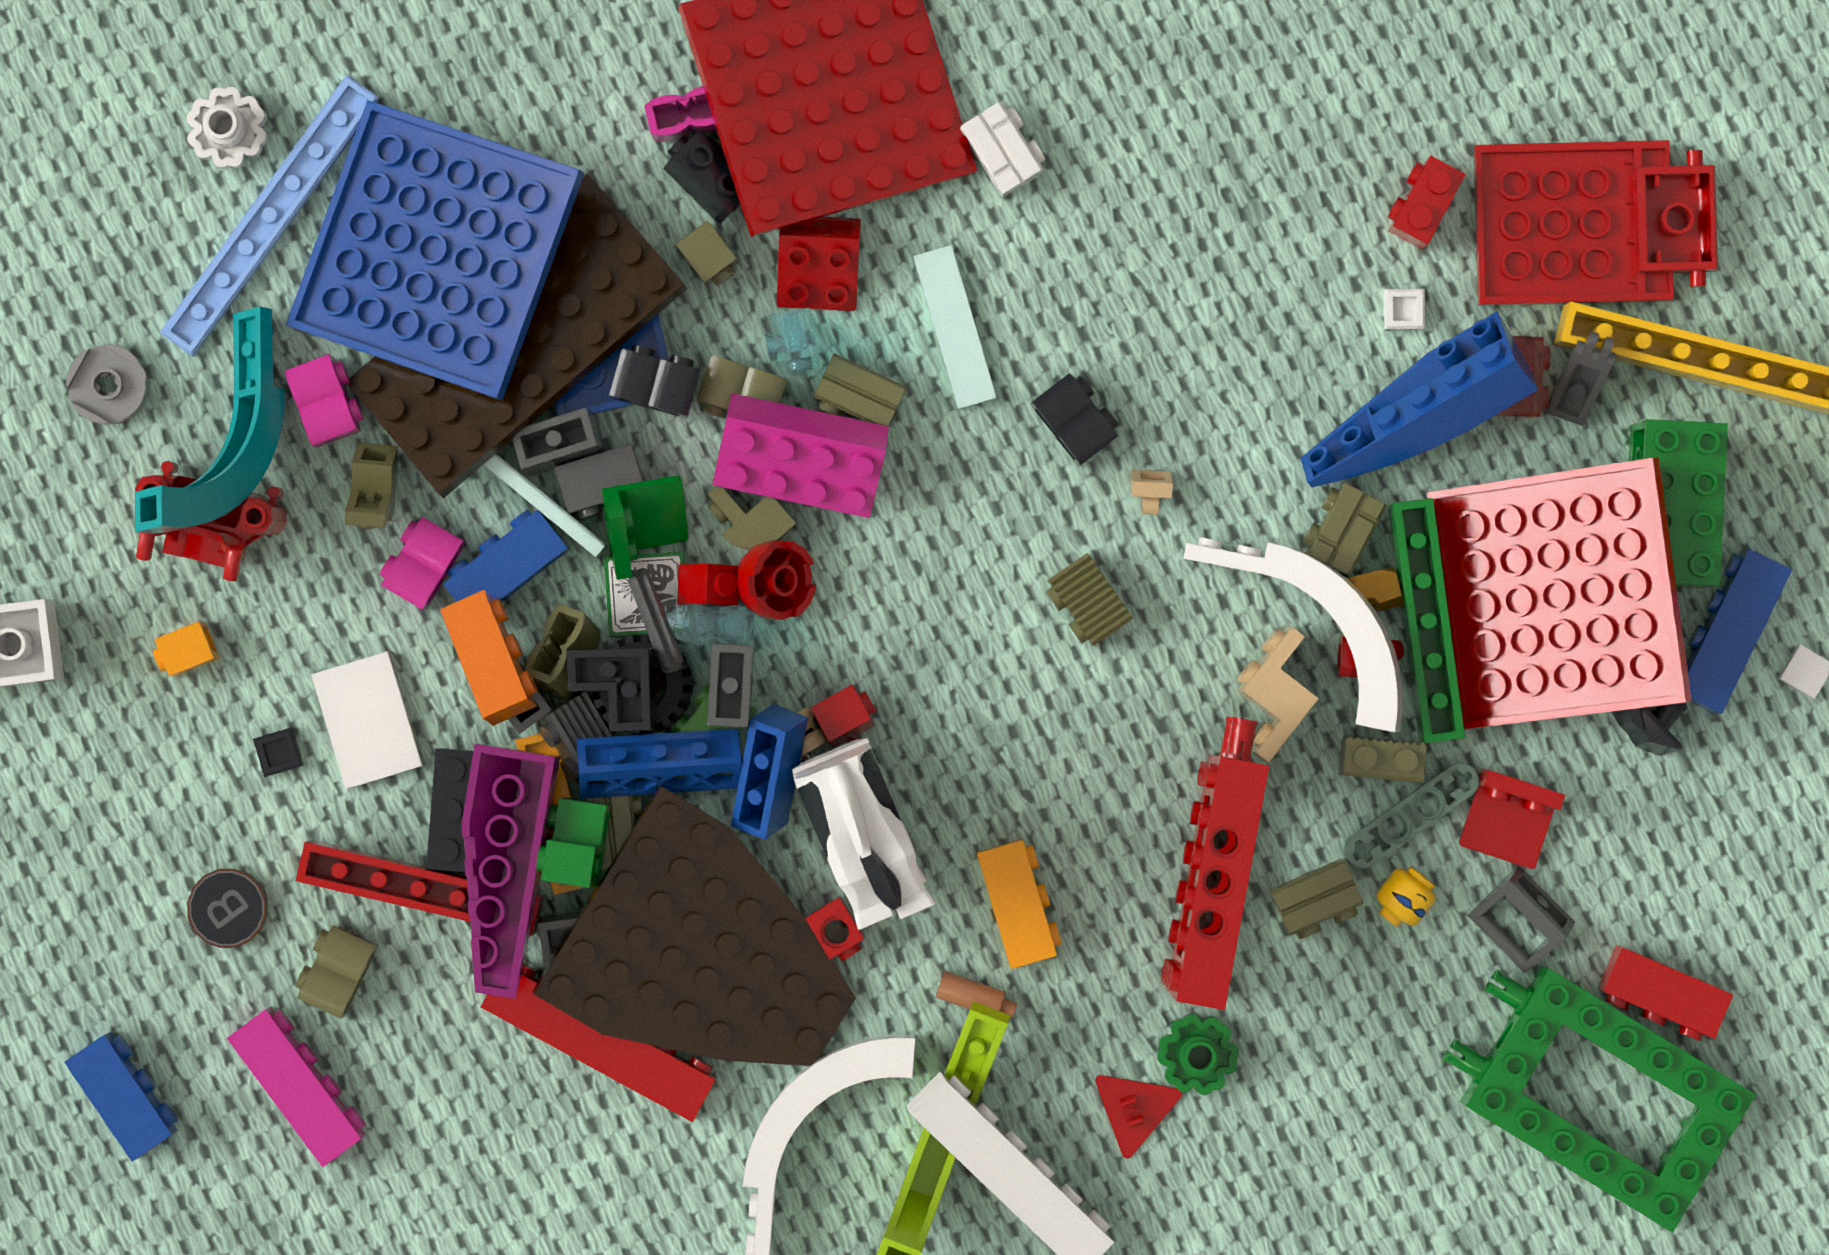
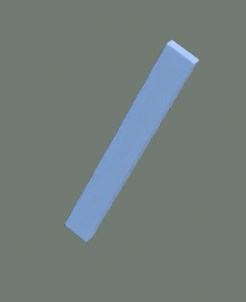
(268, 217)

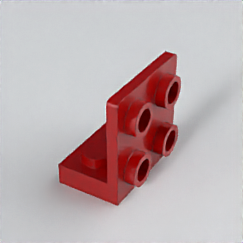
(819, 264)
(1509, 818)

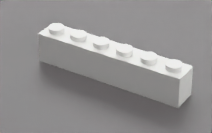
(1007, 1171)

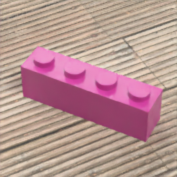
(297, 1085)

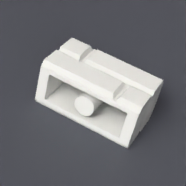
(1002, 148)

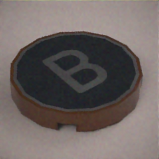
(227, 908)

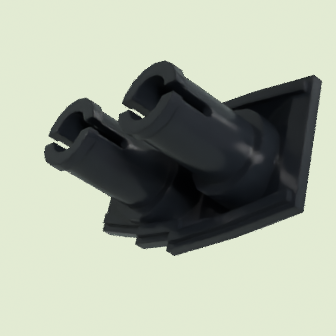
(1651, 730)

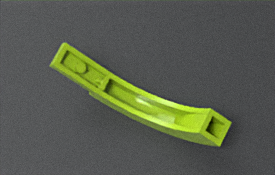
(931, 1160)

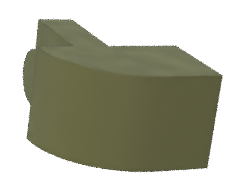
(373, 486)
(760, 524)

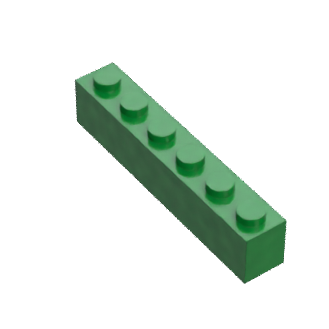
(1426, 621)

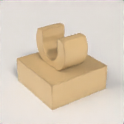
(1151, 486)

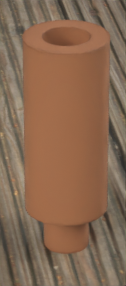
(964, 991)

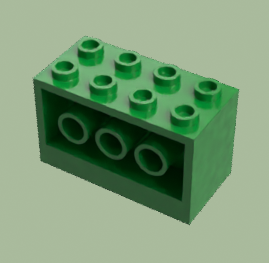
(1693, 489)

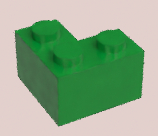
(577, 843)

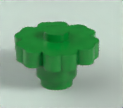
(1197, 1054)

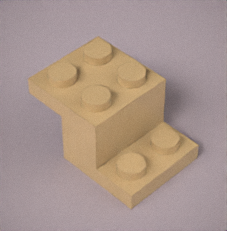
(1275, 693)

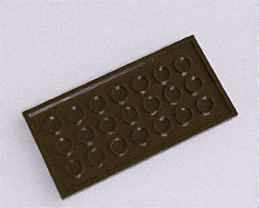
(594, 300)

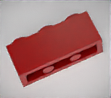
(1664, 994)

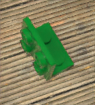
(642, 518)

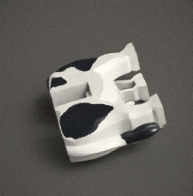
(862, 832)

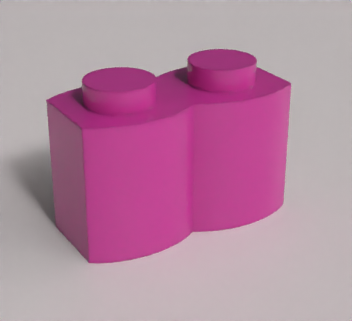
(676, 116)
(324, 400)
(421, 563)

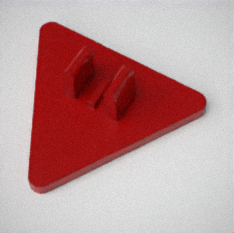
(1134, 1109)

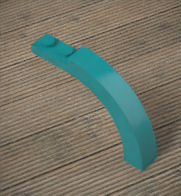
(247, 448)

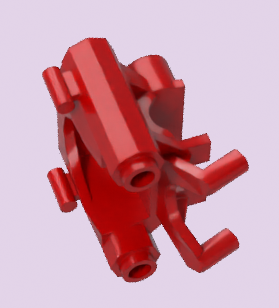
(223, 539)

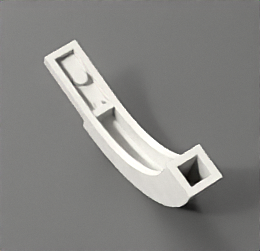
(1372, 649)
(837, 1070)

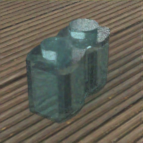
(702, 624)

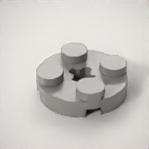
(101, 362)

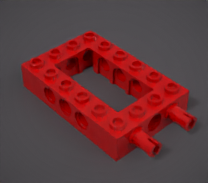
(1231, 802)

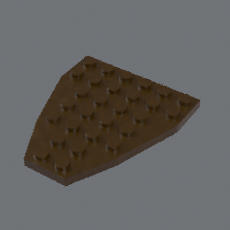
(696, 949)

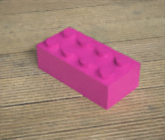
(801, 455)

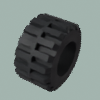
(677, 692)

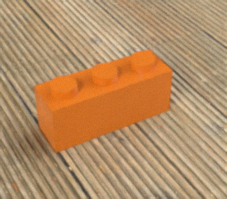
(489, 657)

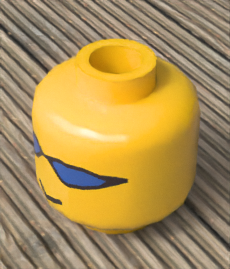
(1406, 897)

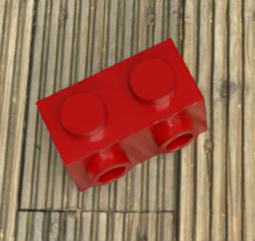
(1426, 202)

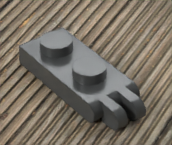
(1581, 379)

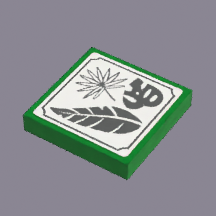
(622, 609)

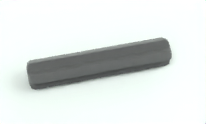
(655, 621)

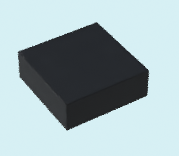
(278, 752)

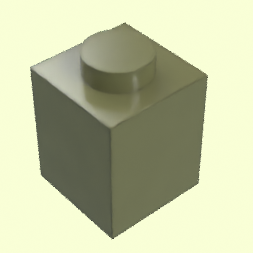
(708, 255)

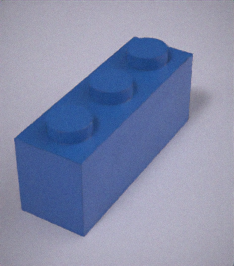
(509, 560)
(766, 771)
(122, 1095)

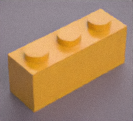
(1019, 903)

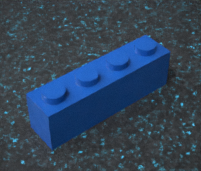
(1733, 627)

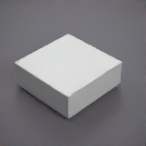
(1404, 309)
(1805, 671)

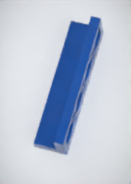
(659, 760)

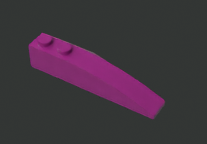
(502, 835)

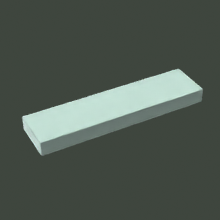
(954, 327)
(546, 505)

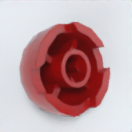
(776, 579)

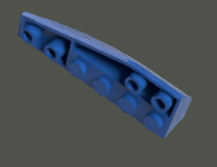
(1427, 404)

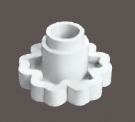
(227, 127)

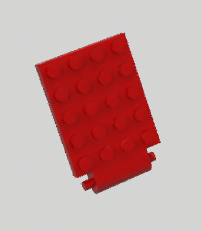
(1591, 222)

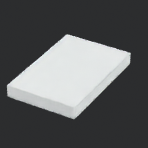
(367, 720)

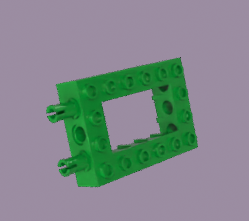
(1522, 1044)

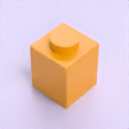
(185, 649)

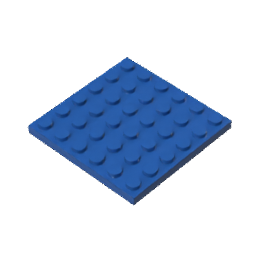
(435, 249)

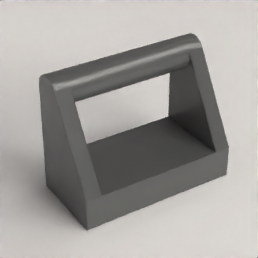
(1535, 906)

